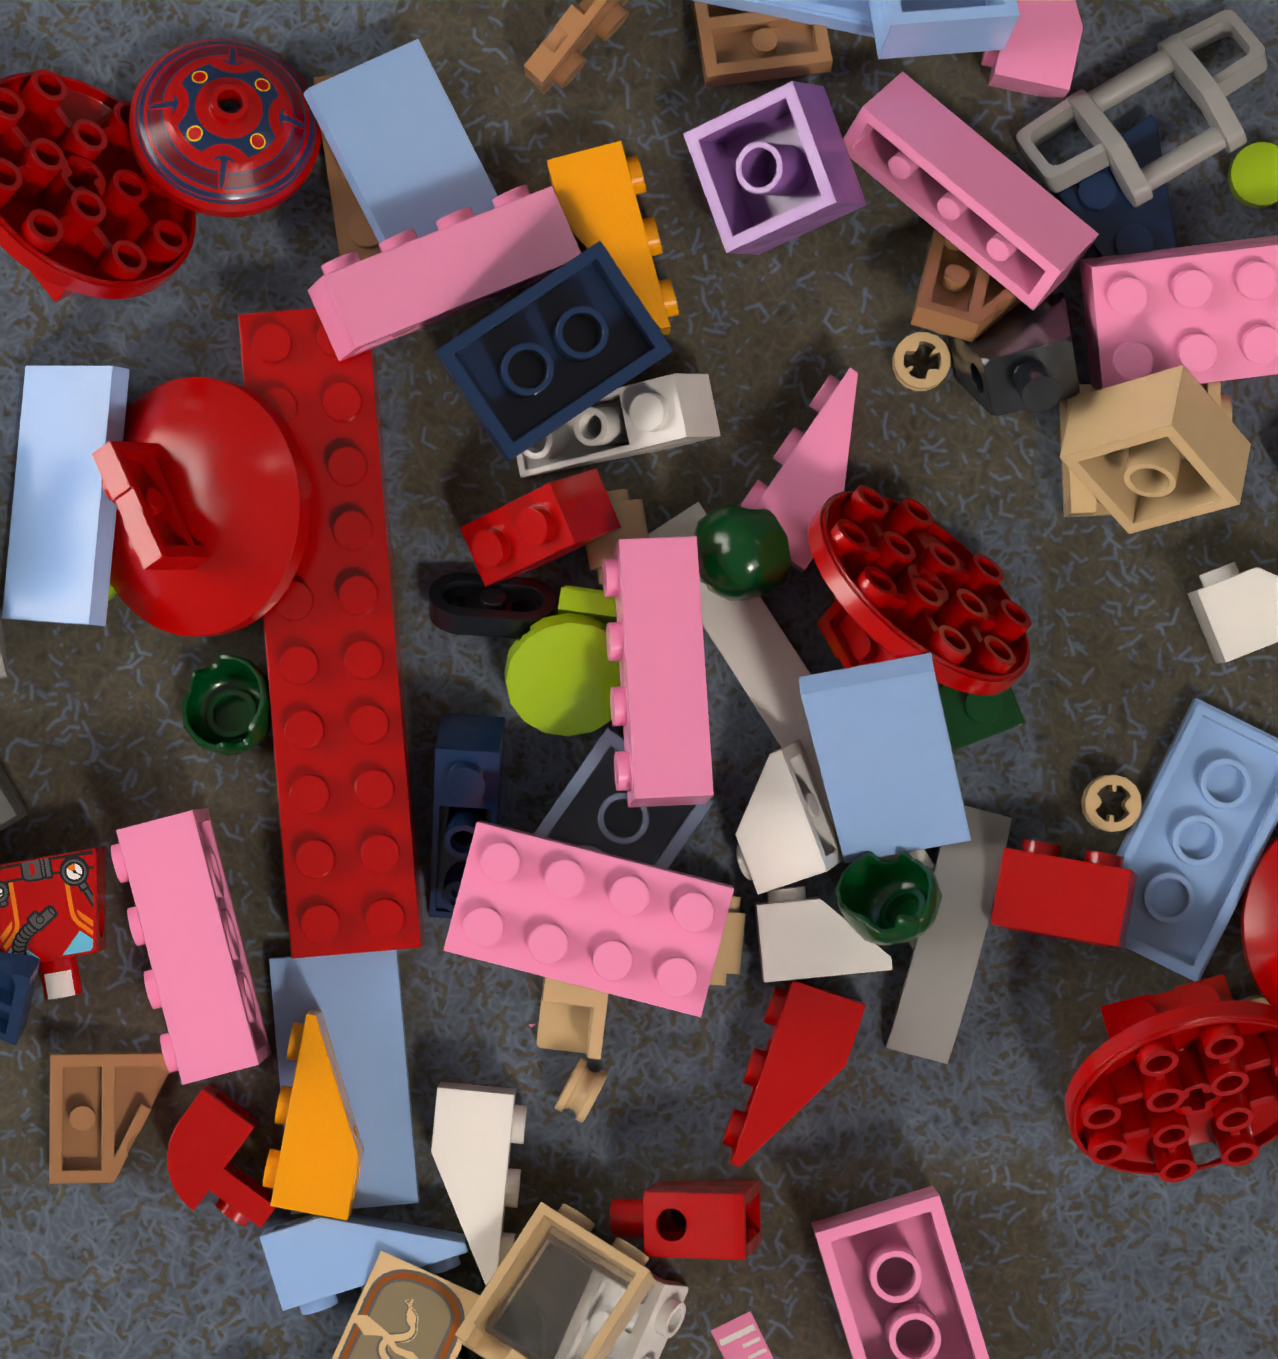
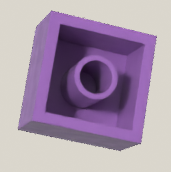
(774, 168)

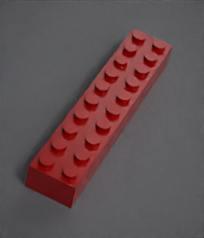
(338, 657)

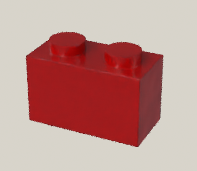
(540, 527)
(1064, 896)

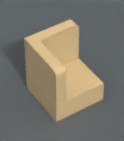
(571, 1018)

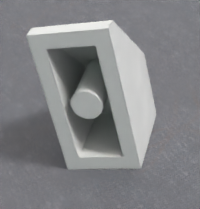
(1237, 610)
(786, 824)
(810, 939)

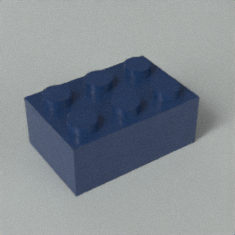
(553, 351)

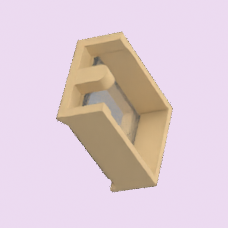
(557, 1292)

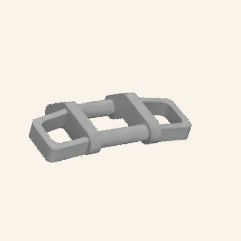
(1110, 148)

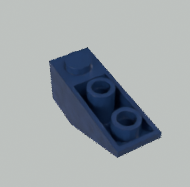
(465, 791)

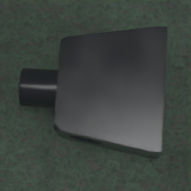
(1020, 360)

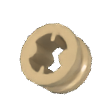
(909, 346)
(1131, 804)
(581, 1090)

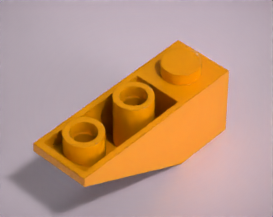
(600, 203)
(321, 1140)

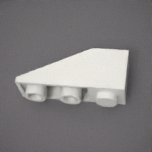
(629, 423)
(473, 1158)

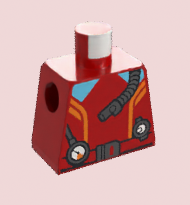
(55, 913)

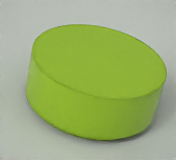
(1254, 175)

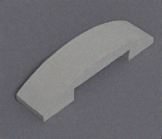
(949, 951)

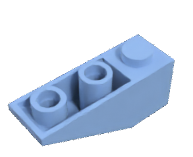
(327, 1255)

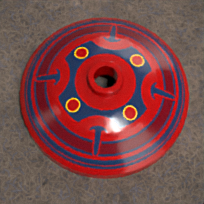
(218, 158)

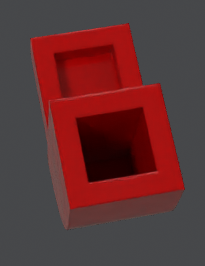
(202, 1157)

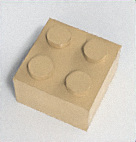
(1156, 450)

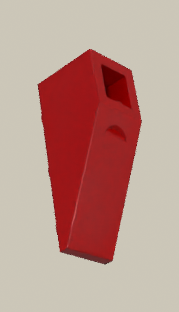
(803, 1054)

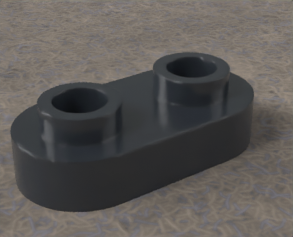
(501, 610)

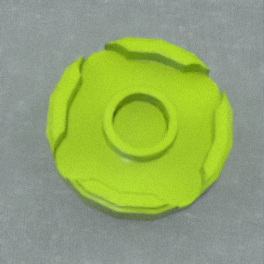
(562, 675)

